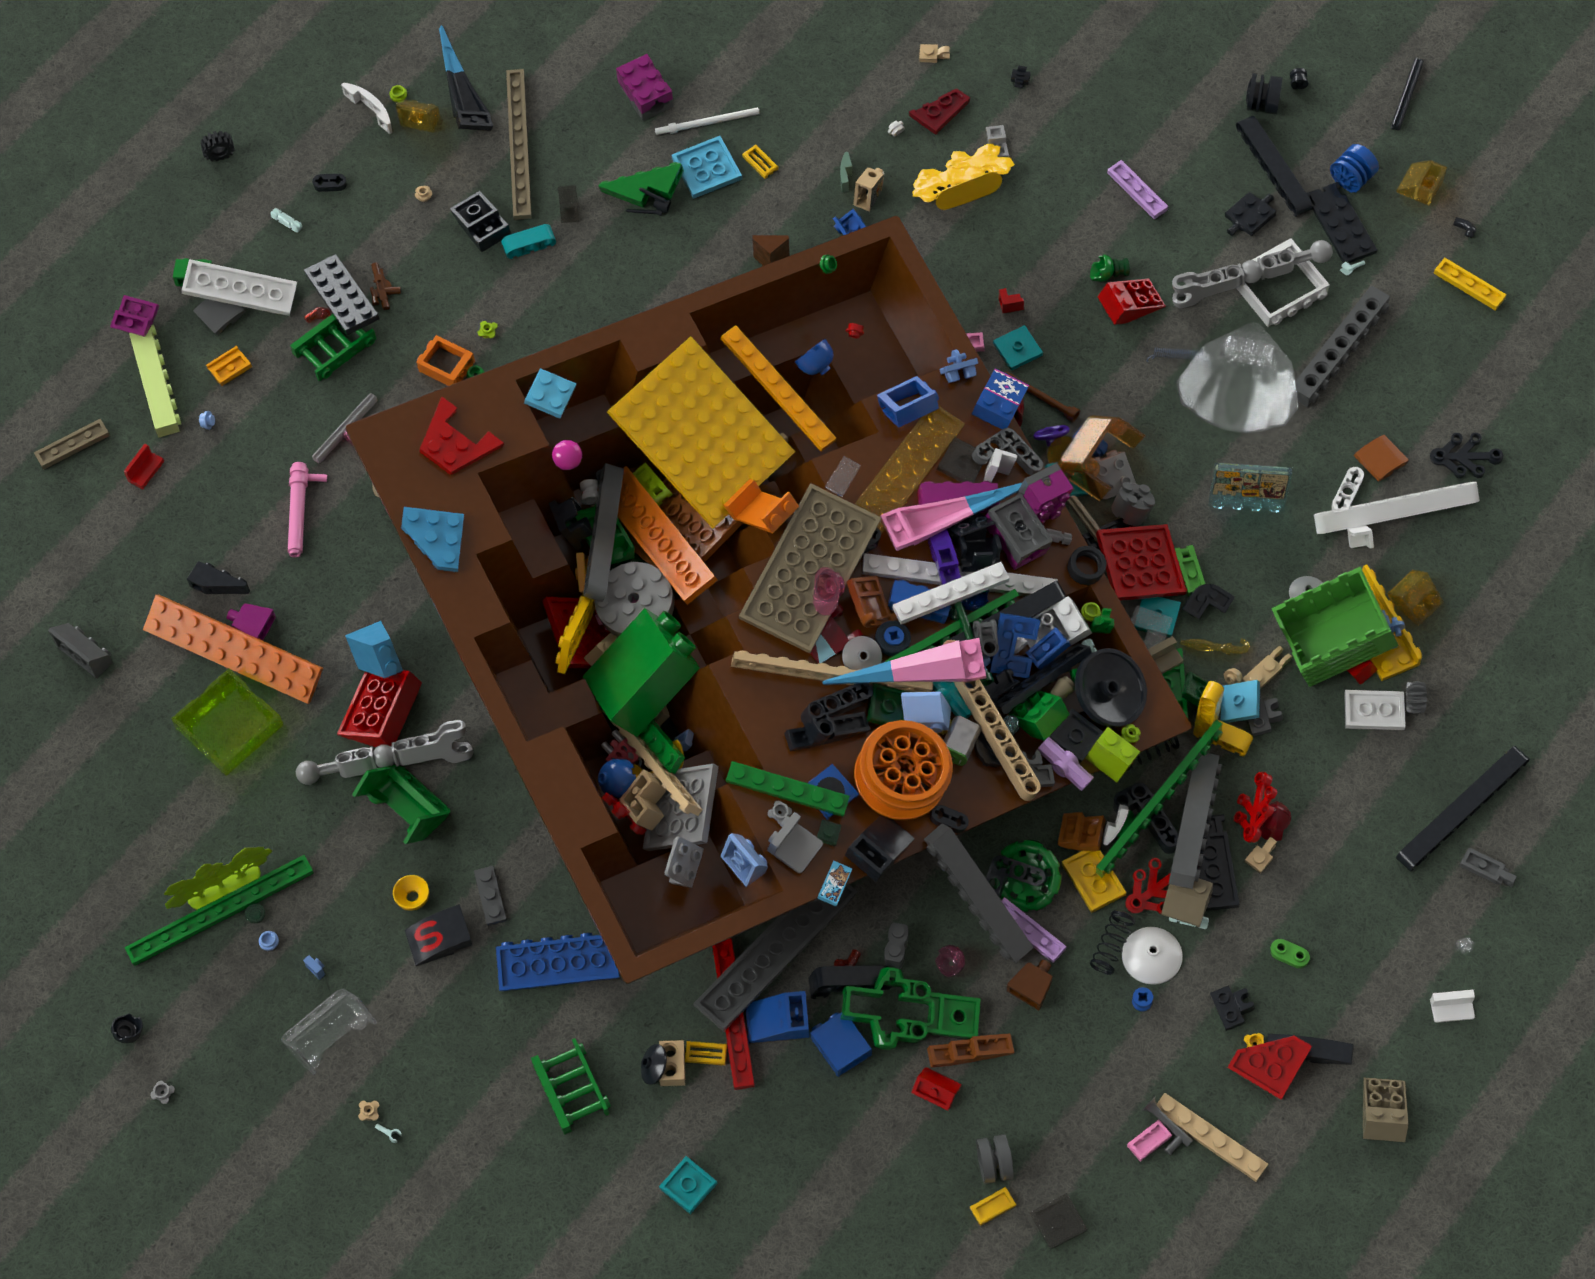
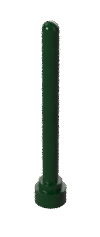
(969, 635)

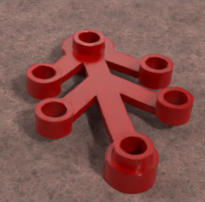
(620, 811)
(1252, 830)
(1153, 890)

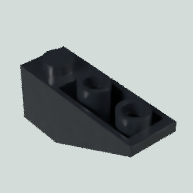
(213, 581)

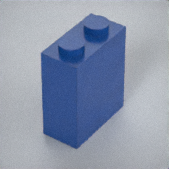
(840, 1043)

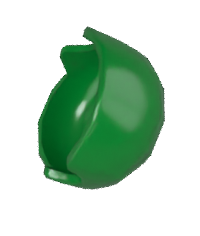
(1104, 266)

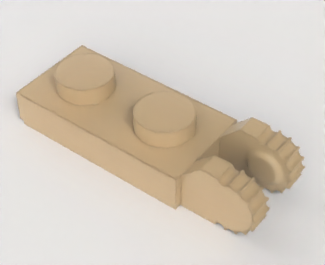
(1267, 668)

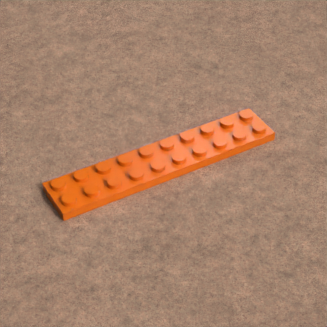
(662, 540)
(233, 649)

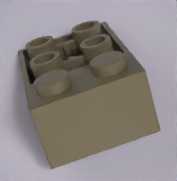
(1384, 1110)

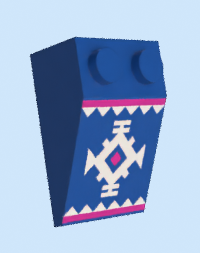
(1000, 399)

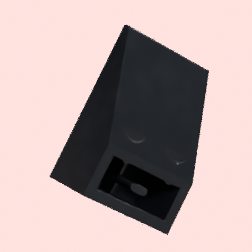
(879, 846)

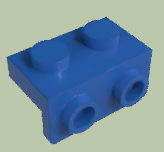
(849, 222)

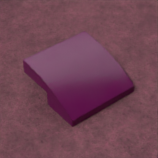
(134, 316)

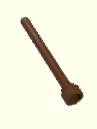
(1071, 413)

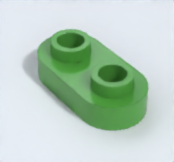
(1289, 953)

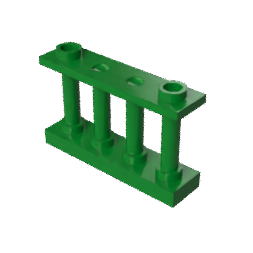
(316, 337)
(559, 1101)

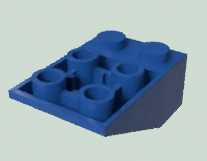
(778, 1018)

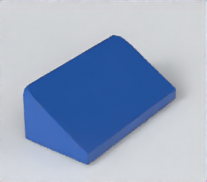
(1048, 648)

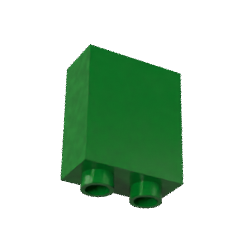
(642, 670)

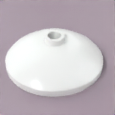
(1148, 966)

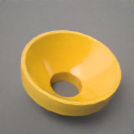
(408, 884)

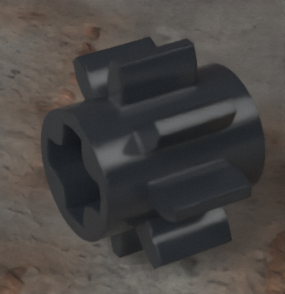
(1020, 76)

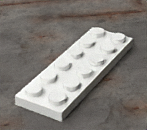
(239, 287)

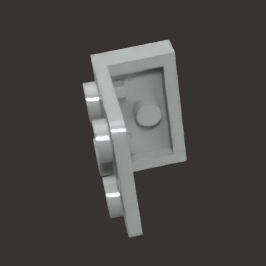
(1114, 471)
(794, 844)
(683, 862)

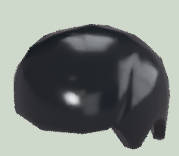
(122, 1025)

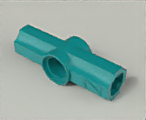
(953, 698)

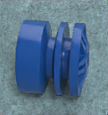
(1354, 168)

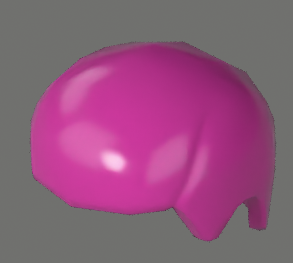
(567, 455)

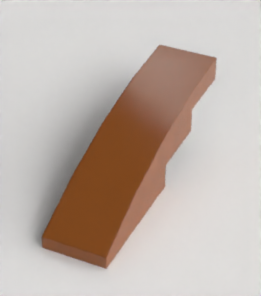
(970, 1050)

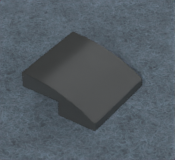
(218, 314)

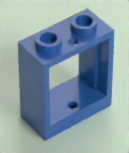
(913, 410)

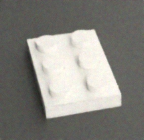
(1374, 710)

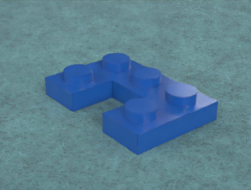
(1007, 632)

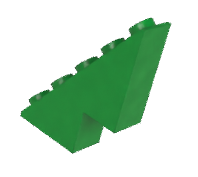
(659, 181)

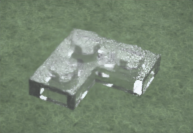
(1154, 622)

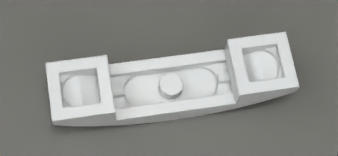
(357, 93)

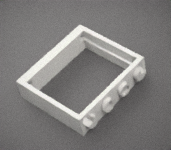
(1290, 309)

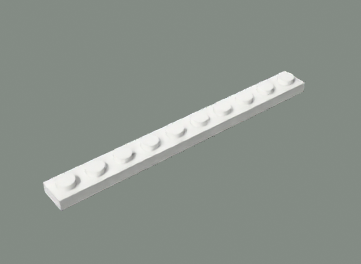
(927, 573)

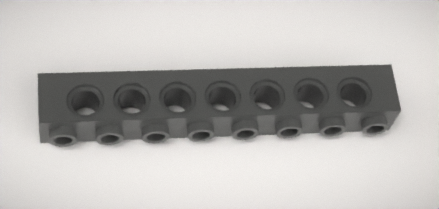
(1371, 299)

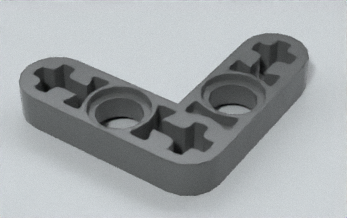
(1006, 445)

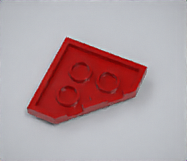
(1271, 1063)

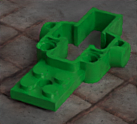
(939, 1014)

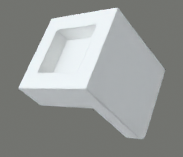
(1360, 537)

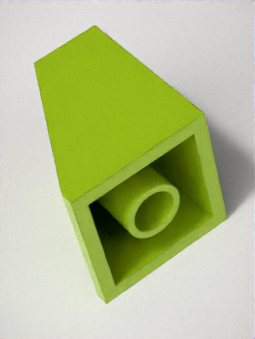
(1112, 754)

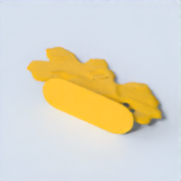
(968, 172)

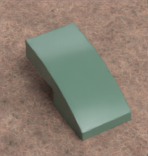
(845, 170)

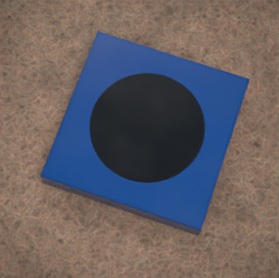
(834, 781)

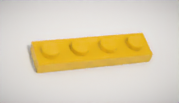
(1470, 284)

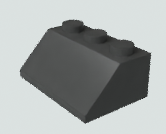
(81, 649)

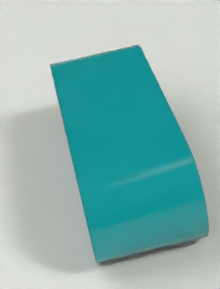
(528, 240)

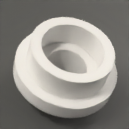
(896, 128)

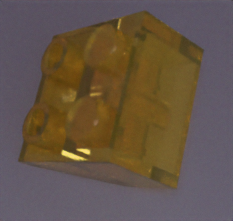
(1422, 181)
(1416, 596)

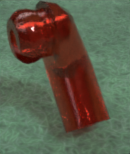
(317, 313)
(851, 961)

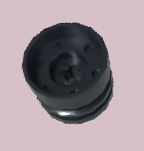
(1264, 93)

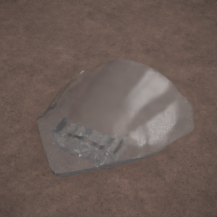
(1240, 382)

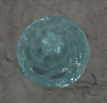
(1012, 723)

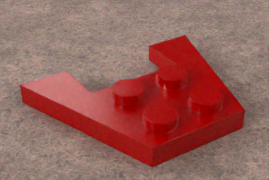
(449, 447)

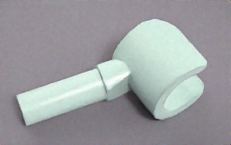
(1348, 269)
(388, 1132)

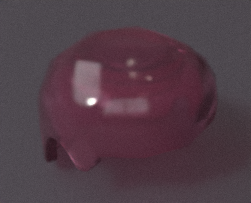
(947, 954)

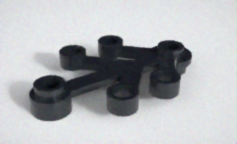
(1464, 456)

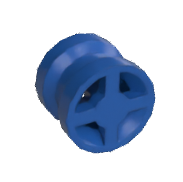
(1145, 1003)

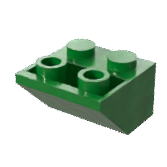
(1040, 714)

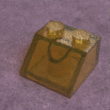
(418, 115)

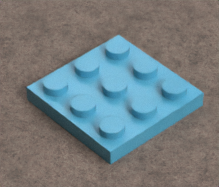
(707, 167)

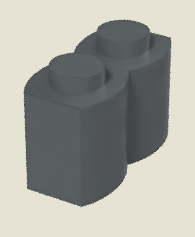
(897, 942)

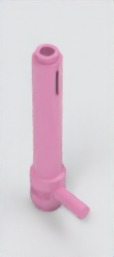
(298, 484)

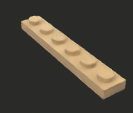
(1212, 1138)

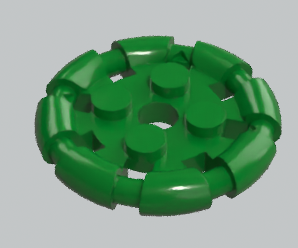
(1024, 889)

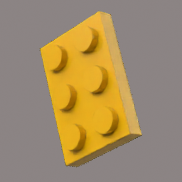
(1094, 890)

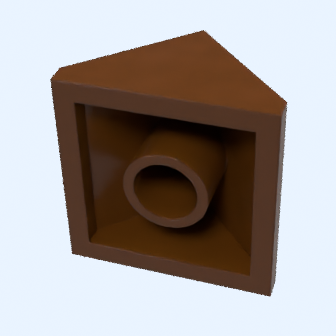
(770, 248)

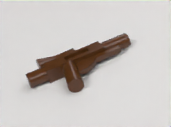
(383, 288)

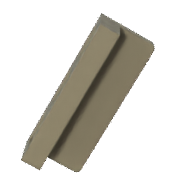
(1166, 655)

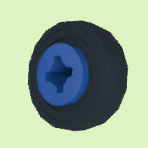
(888, 644)

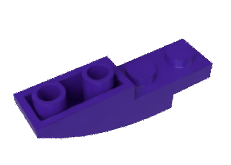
(944, 557)

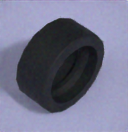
(1080, 577)

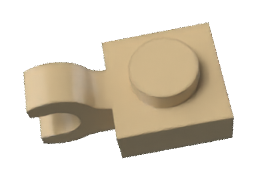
(931, 53)
(1261, 857)

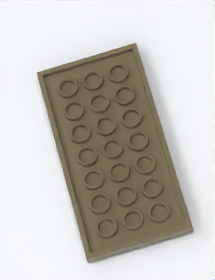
(819, 535)

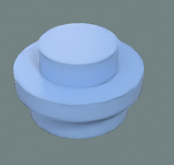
(206, 420)
(268, 940)

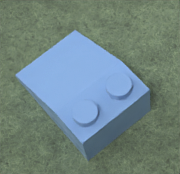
(743, 859)

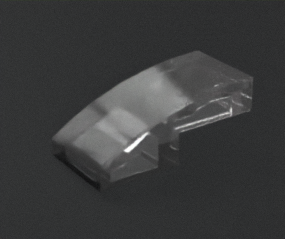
(843, 476)

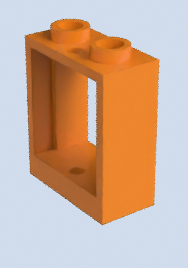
(460, 370)

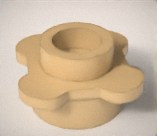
(372, 1115)

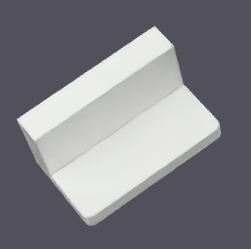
(999, 462)
(1452, 1006)

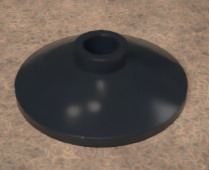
(653, 1064)

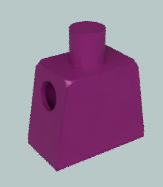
(252, 620)

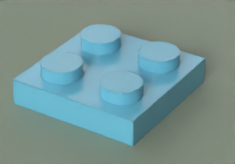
(550, 393)

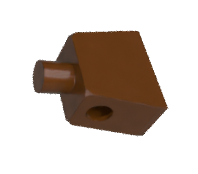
(1031, 984)

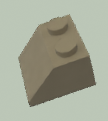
(1186, 903)

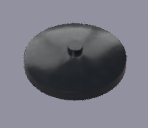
(1110, 688)

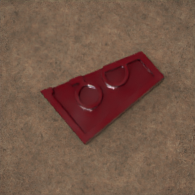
(940, 112)

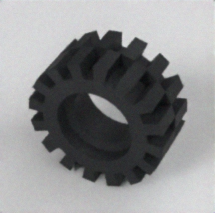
(217, 146)

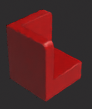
(1010, 303)
(1363, 671)

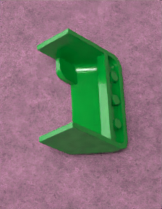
(406, 797)

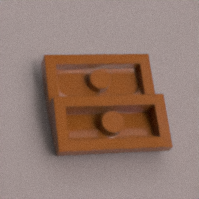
(1381, 457)
(1081, 832)

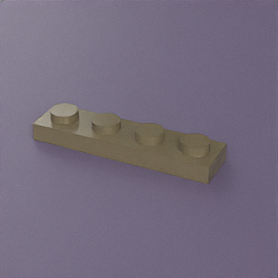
(71, 444)

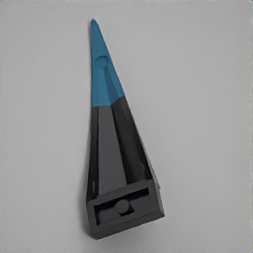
(465, 102)

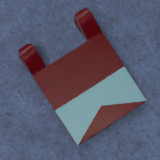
(832, 638)

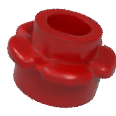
(855, 330)

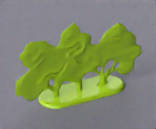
(218, 879)

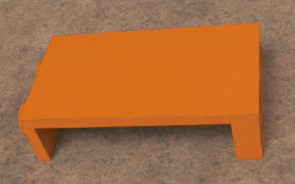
(760, 508)

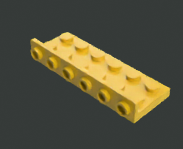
(1406, 654)

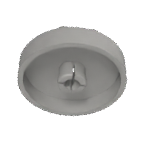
(644, 584)

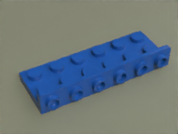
(554, 962)

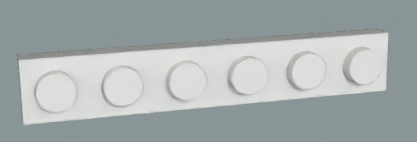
(950, 593)

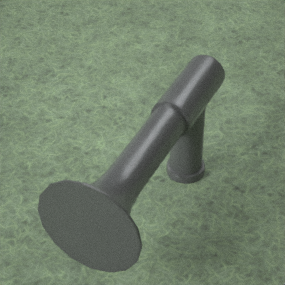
(1181, 1136)

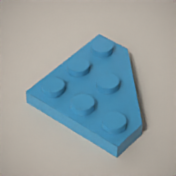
(436, 535)

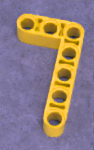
(1208, 711)

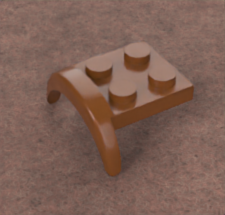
(870, 601)

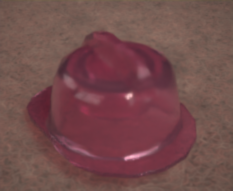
(827, 590)

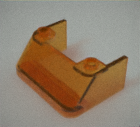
(1077, 459)

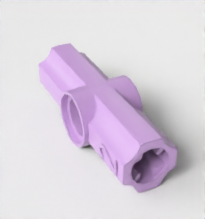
(1065, 763)

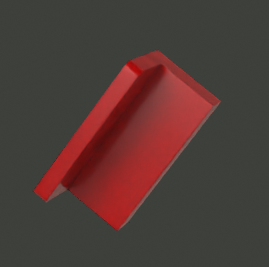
(143, 467)
(936, 1088)

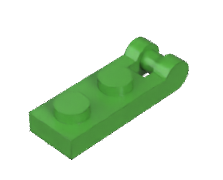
(1190, 568)

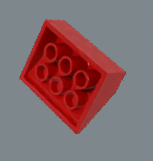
(380, 708)

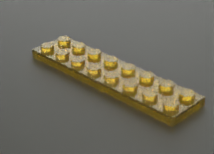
(910, 463)

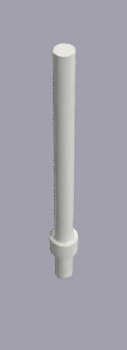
(673, 127)

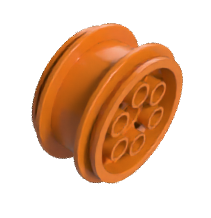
(879, 789)

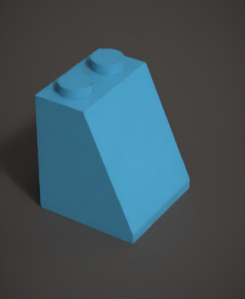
(374, 650)

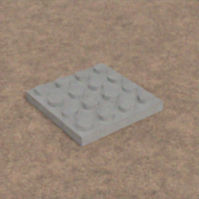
(701, 784)

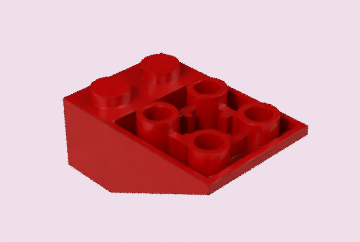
(1130, 300)

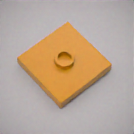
(580, 571)

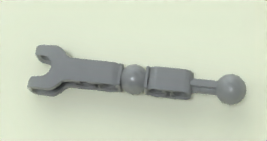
(1202, 285)
(403, 752)

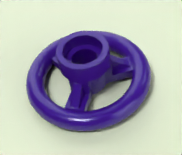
(1051, 433)

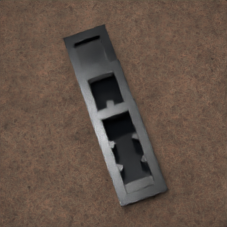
(845, 727)
(1323, 1050)

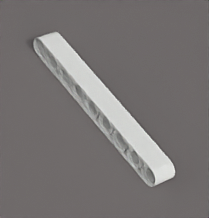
(1396, 507)

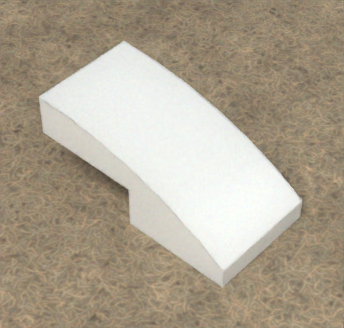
(1113, 829)

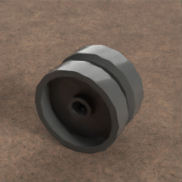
(998, 1158)

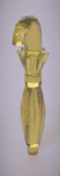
(1204, 645)

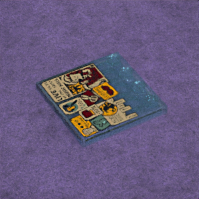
(1249, 487)

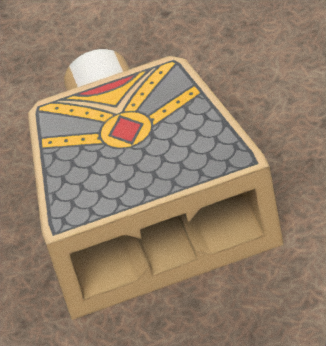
(873, 182)

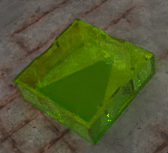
(227, 722)

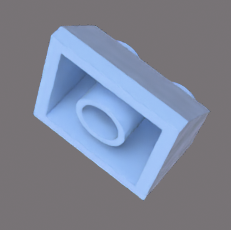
(927, 709)

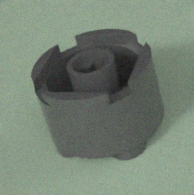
(1133, 503)

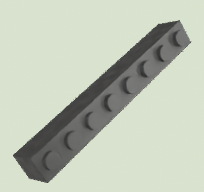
(1194, 823)
(978, 893)

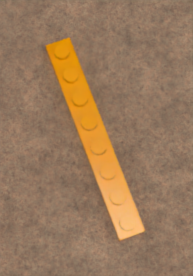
(778, 388)

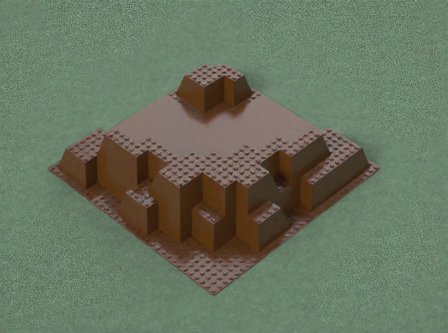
(519, 557)

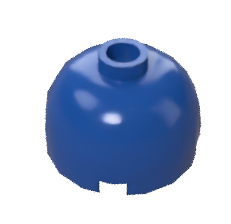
(816, 359)
(616, 777)

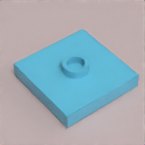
(1240, 701)

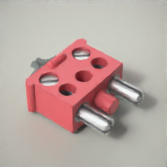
(621, 750)

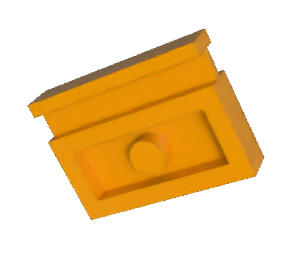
(229, 366)

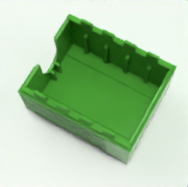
(1334, 626)

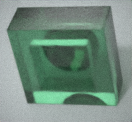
(829, 832)

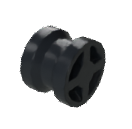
(1298, 78)

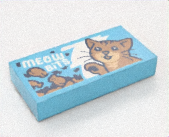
(834, 883)

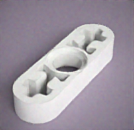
(1348, 484)

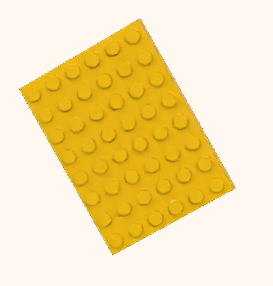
(700, 430)

